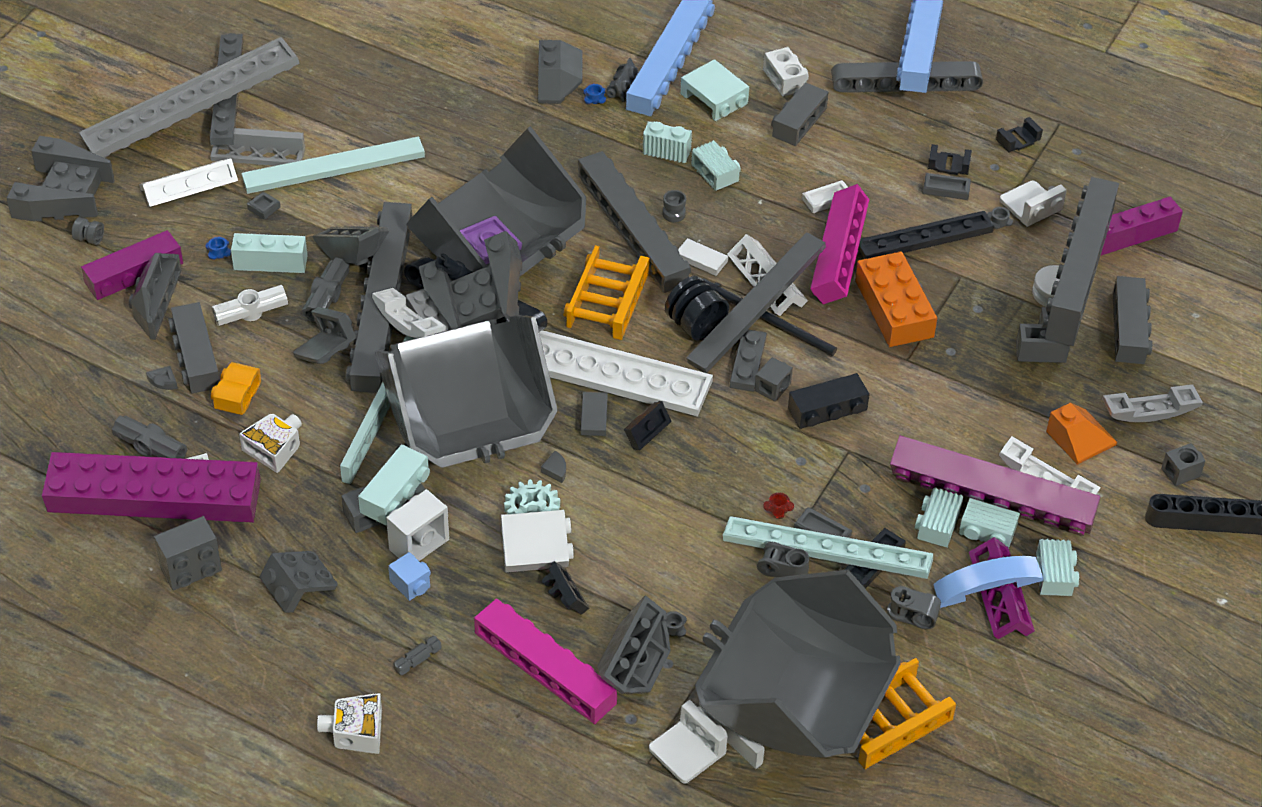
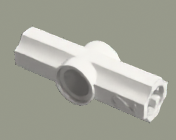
(249, 305)

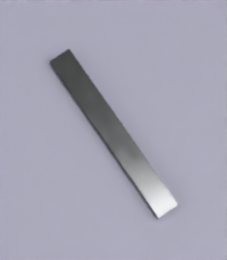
(756, 303)

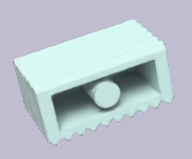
(667, 141)
(715, 165)
(939, 517)
(988, 521)
(1057, 567)

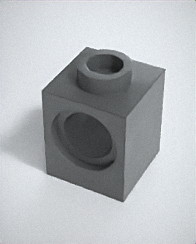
(773, 379)
(1183, 464)

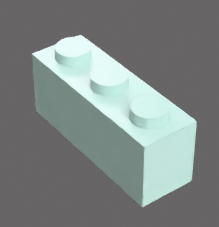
(269, 253)
(394, 484)

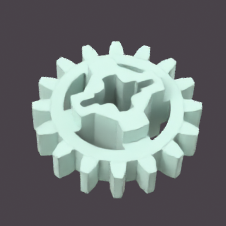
(531, 498)

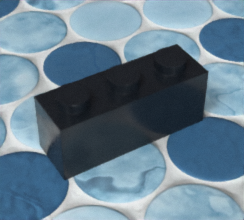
(828, 401)

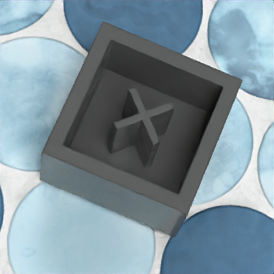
(188, 553)

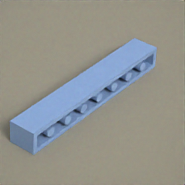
(919, 45)
(668, 56)

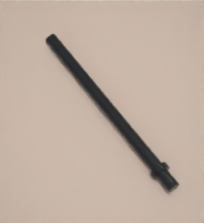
(778, 322)

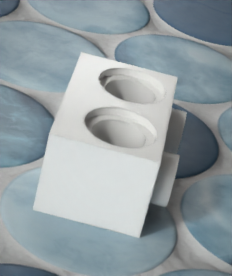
(785, 71)

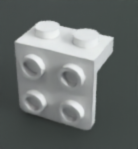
(1032, 202)
(690, 744)

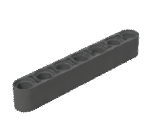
(883, 77)

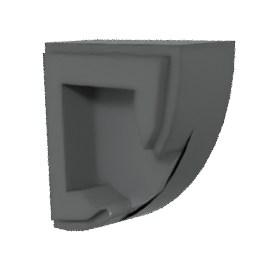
(162, 378)
(555, 467)

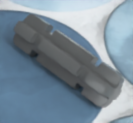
(417, 655)

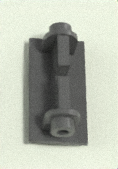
(623, 80)

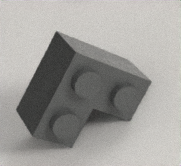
(1033, 346)

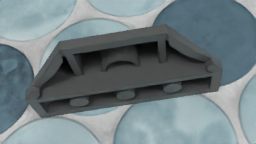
(558, 70)
(351, 243)
(155, 291)
(637, 649)

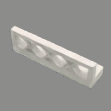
(189, 182)
(766, 262)

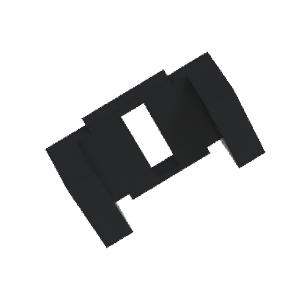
(1029, 132)
(938, 161)

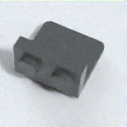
(333, 336)
(292, 574)

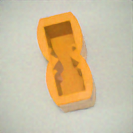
(236, 388)

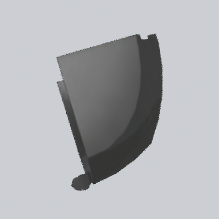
(523, 191)
(470, 390)
(801, 664)

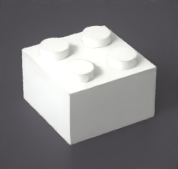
(418, 526)

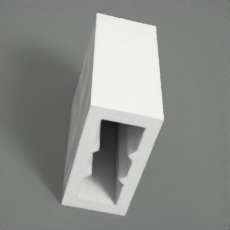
(535, 540)

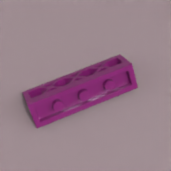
(1012, 595)

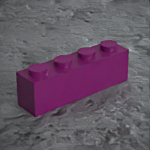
(1142, 224)
(126, 265)

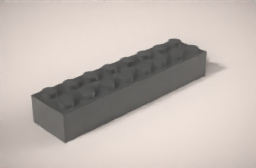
(1080, 261)

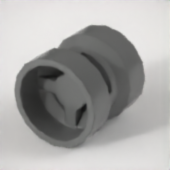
(674, 206)
(88, 231)

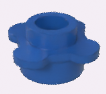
(594, 94)
(218, 248)

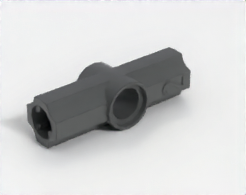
(327, 287)
(148, 439)

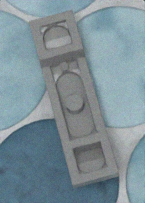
(1153, 408)

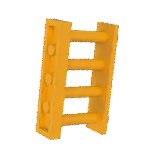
(625, 305)
(916, 724)

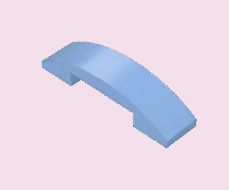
(987, 575)

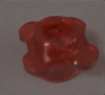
(779, 505)

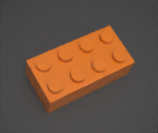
(896, 299)

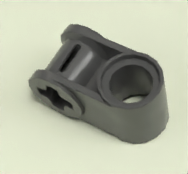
(784, 561)
(916, 608)

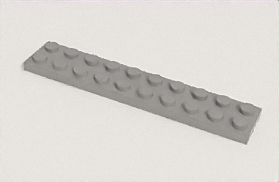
(189, 98)

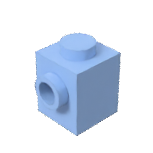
(409, 576)

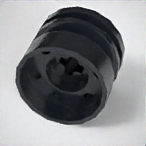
(696, 307)

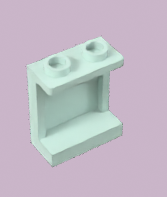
(716, 88)

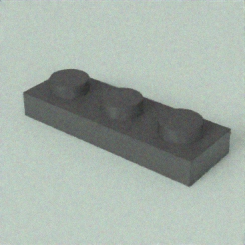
(748, 360)

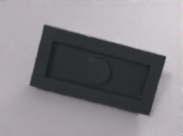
(647, 425)
(565, 585)

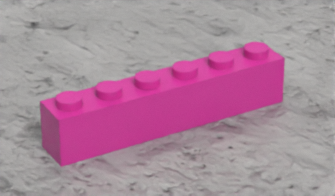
(842, 241)
(545, 660)

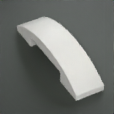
(394, 308)
(1019, 458)

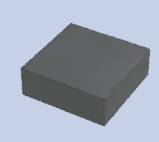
(263, 205)

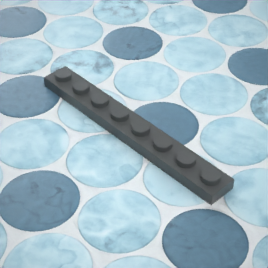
(226, 110)

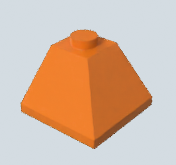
(1078, 433)

